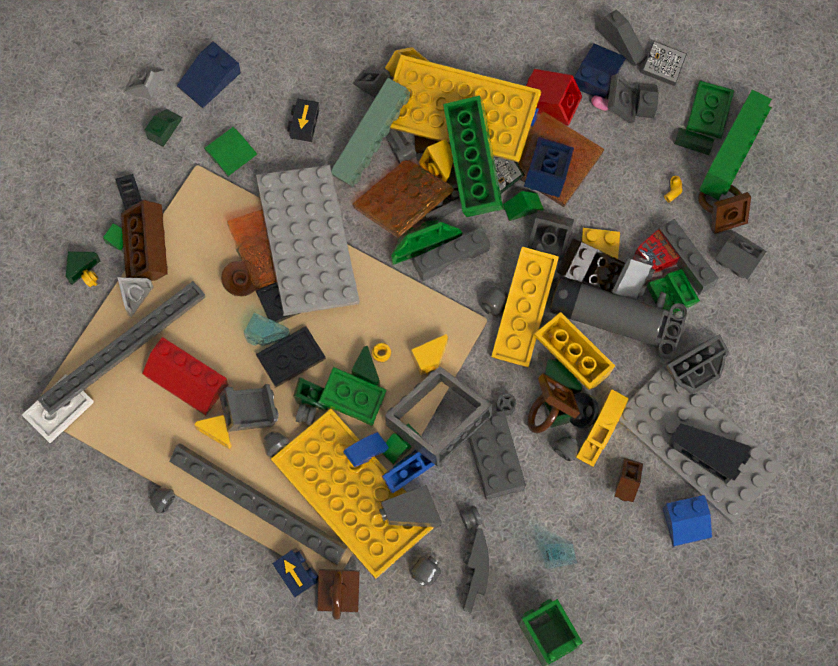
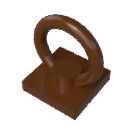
(728, 212)
(558, 397)
(338, 591)

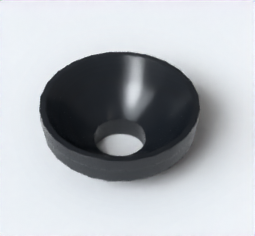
(583, 401)

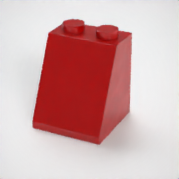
(558, 94)

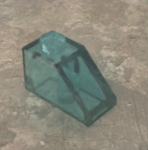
(264, 331)

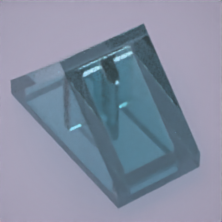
(558, 555)

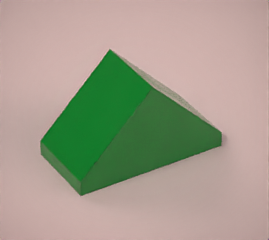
(522, 205)

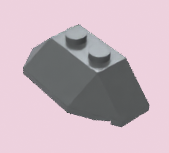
(699, 365)

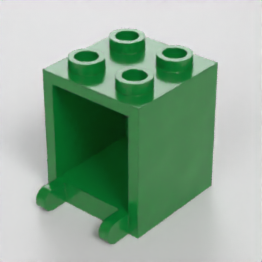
(553, 638)

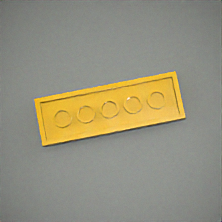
(524, 307)

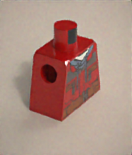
(658, 251)

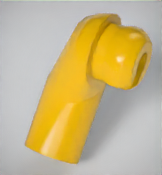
(675, 189)

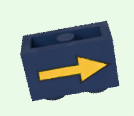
(296, 572)

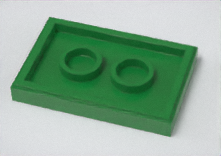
(710, 109)
(352, 396)

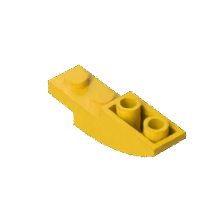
(602, 428)

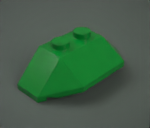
(423, 239)

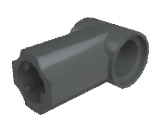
(401, 148)

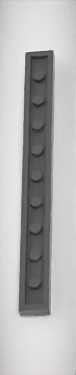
(121, 348)
(258, 504)

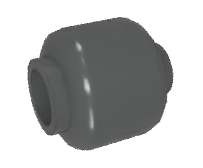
(494, 300)
(426, 571)

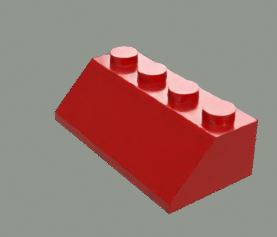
(184, 376)

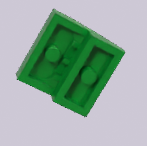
(230, 151)
(676, 288)

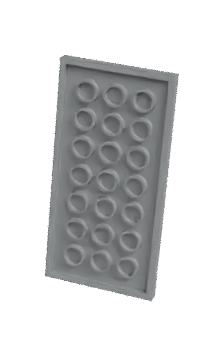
(307, 240)
(658, 412)

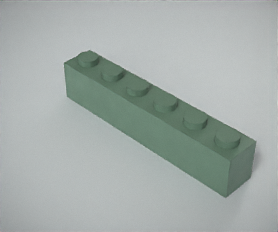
(370, 132)

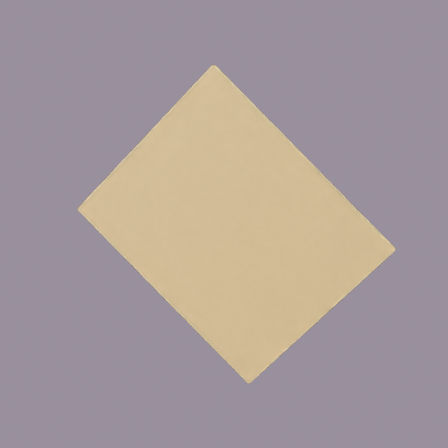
(144, 423)

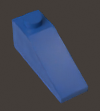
(406, 470)

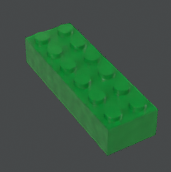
(736, 145)
(473, 156)

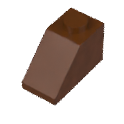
(629, 480)

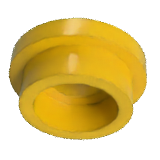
(90, 278)
(381, 347)

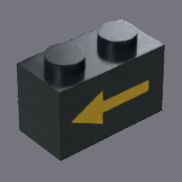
(304, 120)

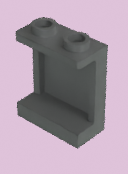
(248, 408)

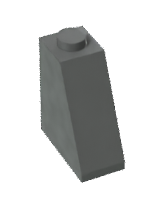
(411, 509)

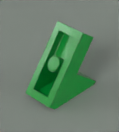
(397, 447)

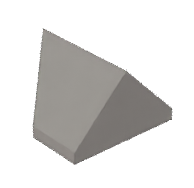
(144, 85)
(134, 292)

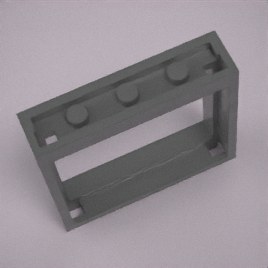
(458, 435)

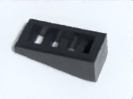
(125, 180)

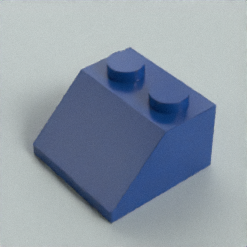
(688, 520)

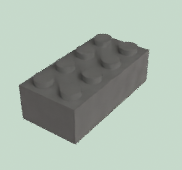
(497, 458)

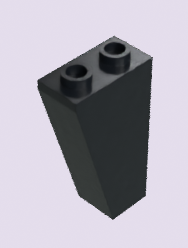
(710, 451)

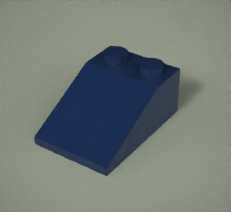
(596, 71)
(209, 74)
(549, 167)

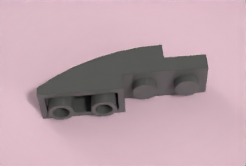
(478, 563)

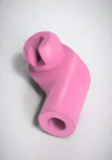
(600, 102)

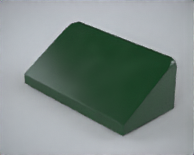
(694, 141)

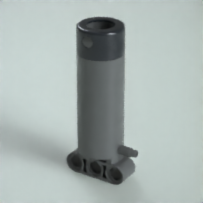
(619, 314)

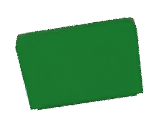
(114, 237)

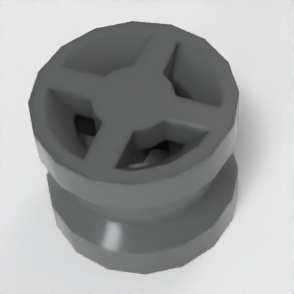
(508, 401)
(306, 414)
(471, 517)

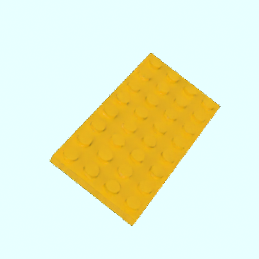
(506, 104)
(345, 494)

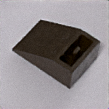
(590, 266)

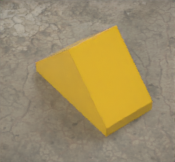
(215, 429)

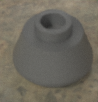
(274, 443)
(566, 448)
(161, 499)

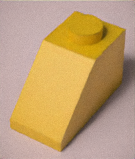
(429, 355)

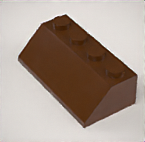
(144, 241)

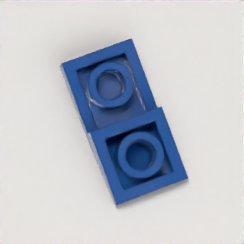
(365, 449)

